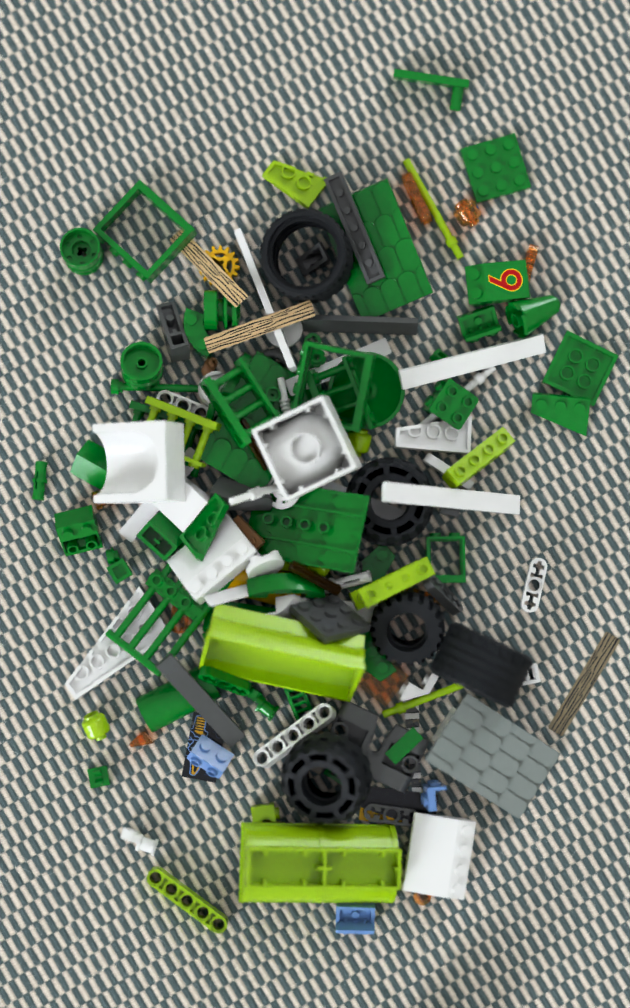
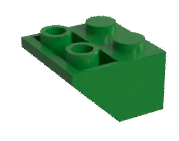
(78, 530)
(161, 536)

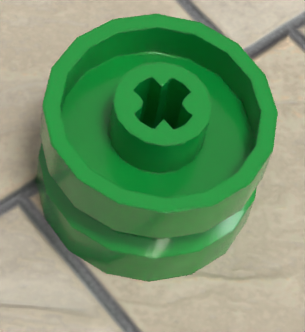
(141, 366)

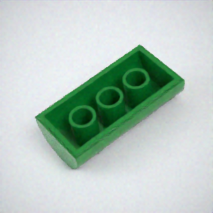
(167, 705)

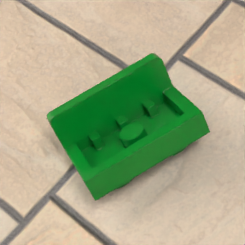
(479, 324)

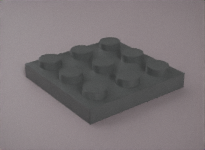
(329, 618)

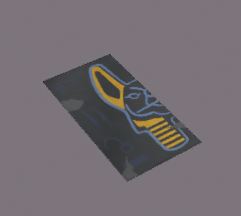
(199, 727)

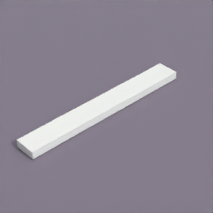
(264, 298)
(472, 361)
(450, 498)

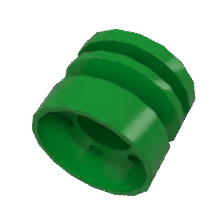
(79, 241)
(219, 310)

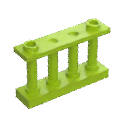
(190, 420)
(391, 583)

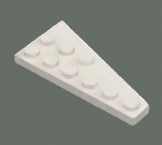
(108, 657)

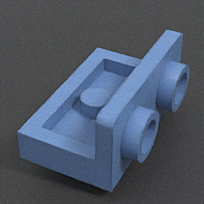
(210, 756)
(428, 797)
(355, 918)

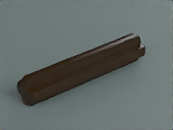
(254, 446)
(314, 578)

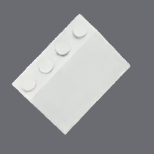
(223, 561)
(439, 855)

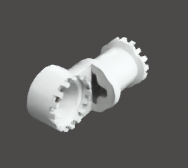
(143, 843)

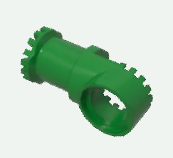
(263, 706)

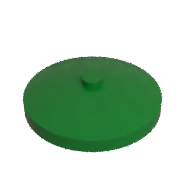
(384, 395)

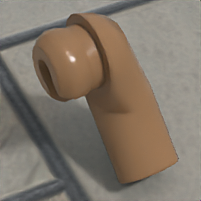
(209, 365)

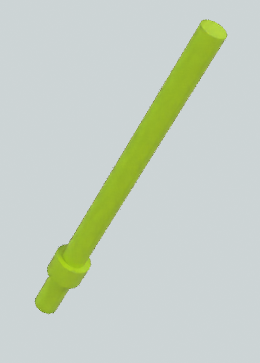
(451, 241)
(402, 707)

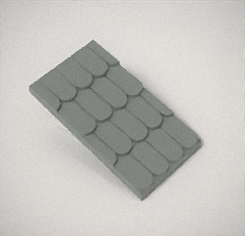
(491, 755)

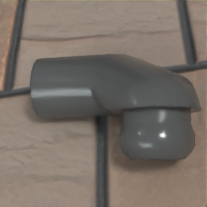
(275, 353)

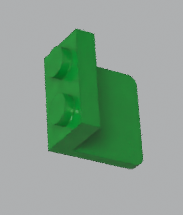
(450, 403)

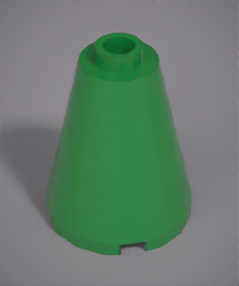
(531, 313)

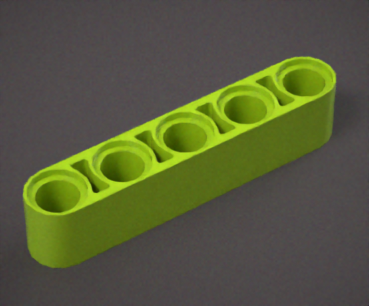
(182, 890)

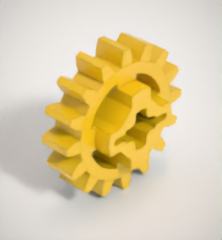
(225, 261)

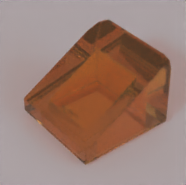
(143, 739)

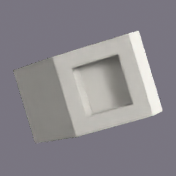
(411, 691)

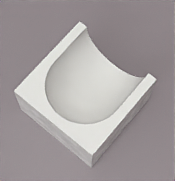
(306, 448)
(142, 462)

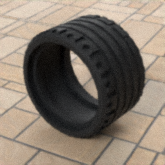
(285, 226)
(481, 664)

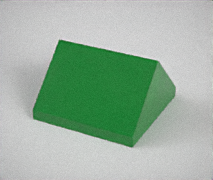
(91, 464)

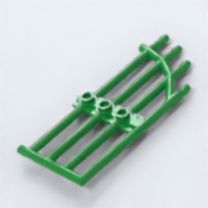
(173, 594)

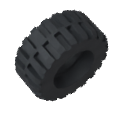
(402, 650)

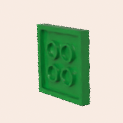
(495, 168)
(579, 368)

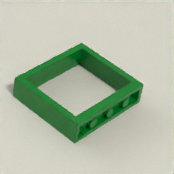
(168, 256)
(303, 371)

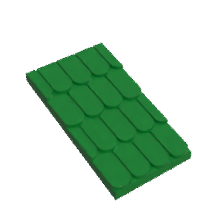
(394, 248)
(221, 448)
(316, 531)

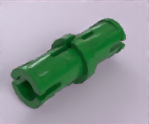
(39, 480)

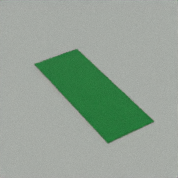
(404, 745)

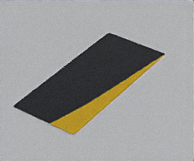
(395, 798)

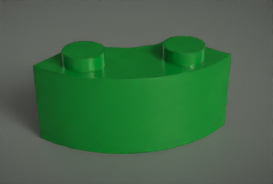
(195, 332)

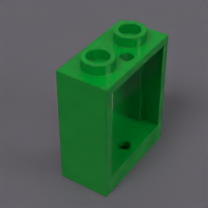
(453, 537)

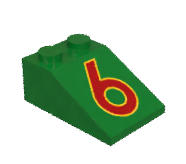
(497, 282)

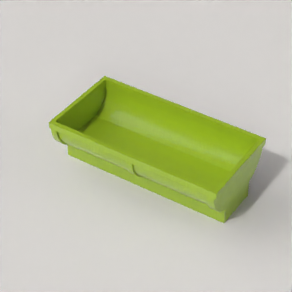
(282, 653)
(319, 863)

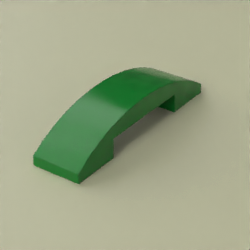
(282, 584)

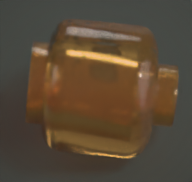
(467, 212)

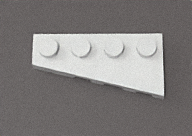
(435, 437)

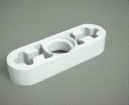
(441, 467)
(531, 569)

